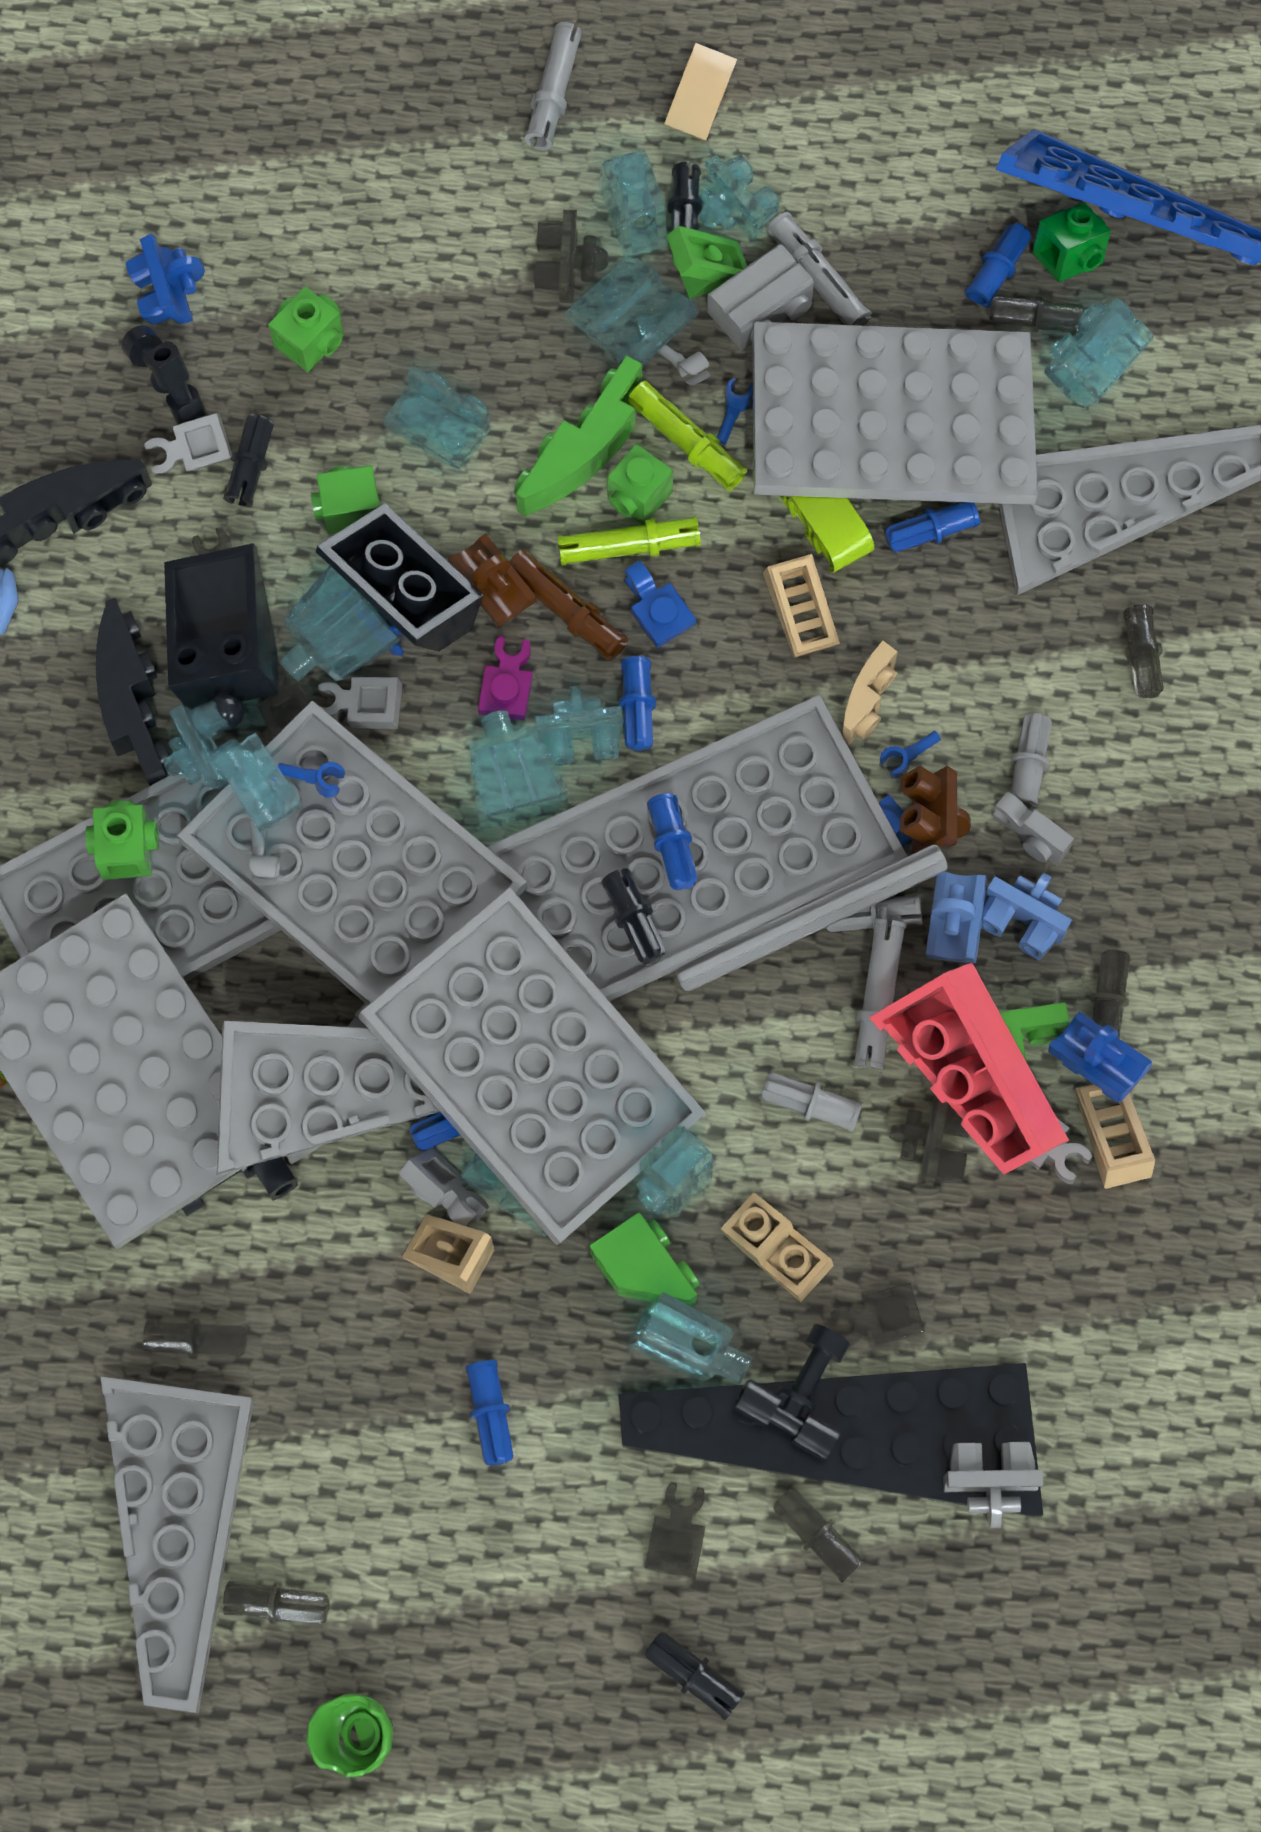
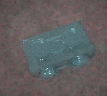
(439, 419)

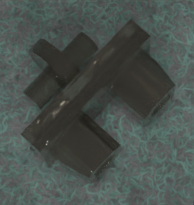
(562, 238)
(936, 1163)

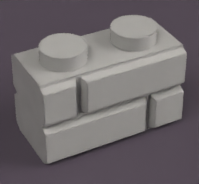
(761, 292)

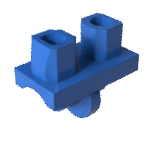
(172, 279)
(1100, 1057)

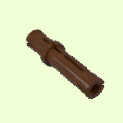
(581, 617)

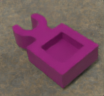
(507, 686)

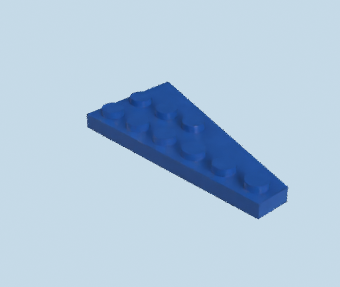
(1121, 193)

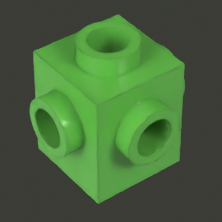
(307, 328)
(122, 840)

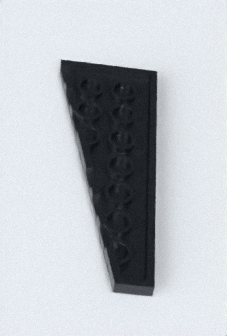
(891, 1427)

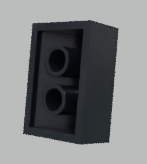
(404, 578)

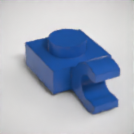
(660, 611)

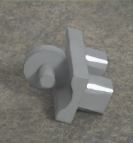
(1017, 1474)

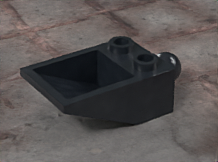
(219, 631)

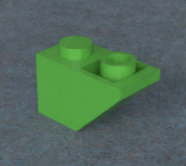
(640, 1266)

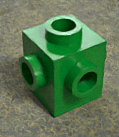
(1071, 242)

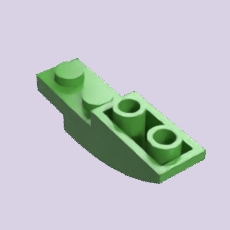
(581, 451)

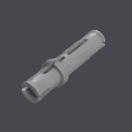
(549, 100)
(826, 280)
(878, 992)

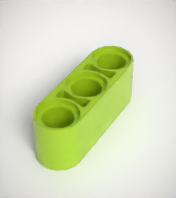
(832, 528)

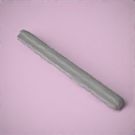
(813, 917)

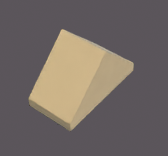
(450, 1251)

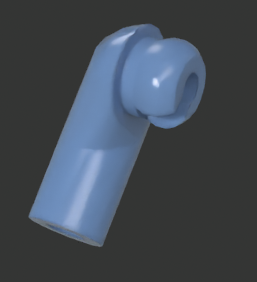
(8, 598)

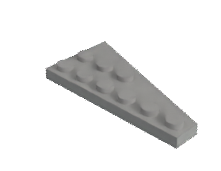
(1119, 493)
(304, 1089)
(176, 1502)

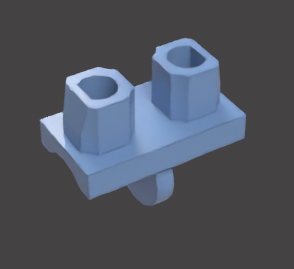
(1029, 905)
(956, 917)

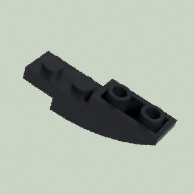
(75, 494)
(123, 691)

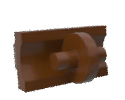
(495, 578)
(934, 809)

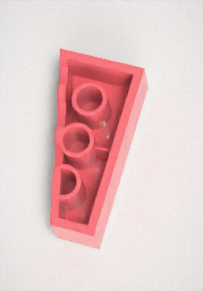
(974, 1065)

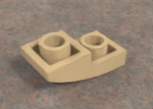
(700, 92)
(864, 701)
(777, 1247)

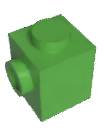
(639, 485)
(344, 496)

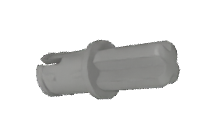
(1031, 759)
(901, 908)
(811, 1101)

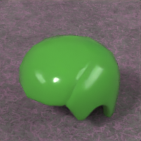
(339, 1716)

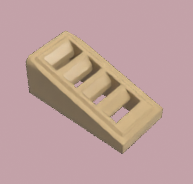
(790, 569)
(1121, 1162)

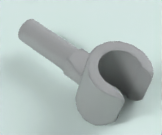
(690, 365)
(264, 868)

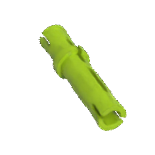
(700, 447)
(629, 540)

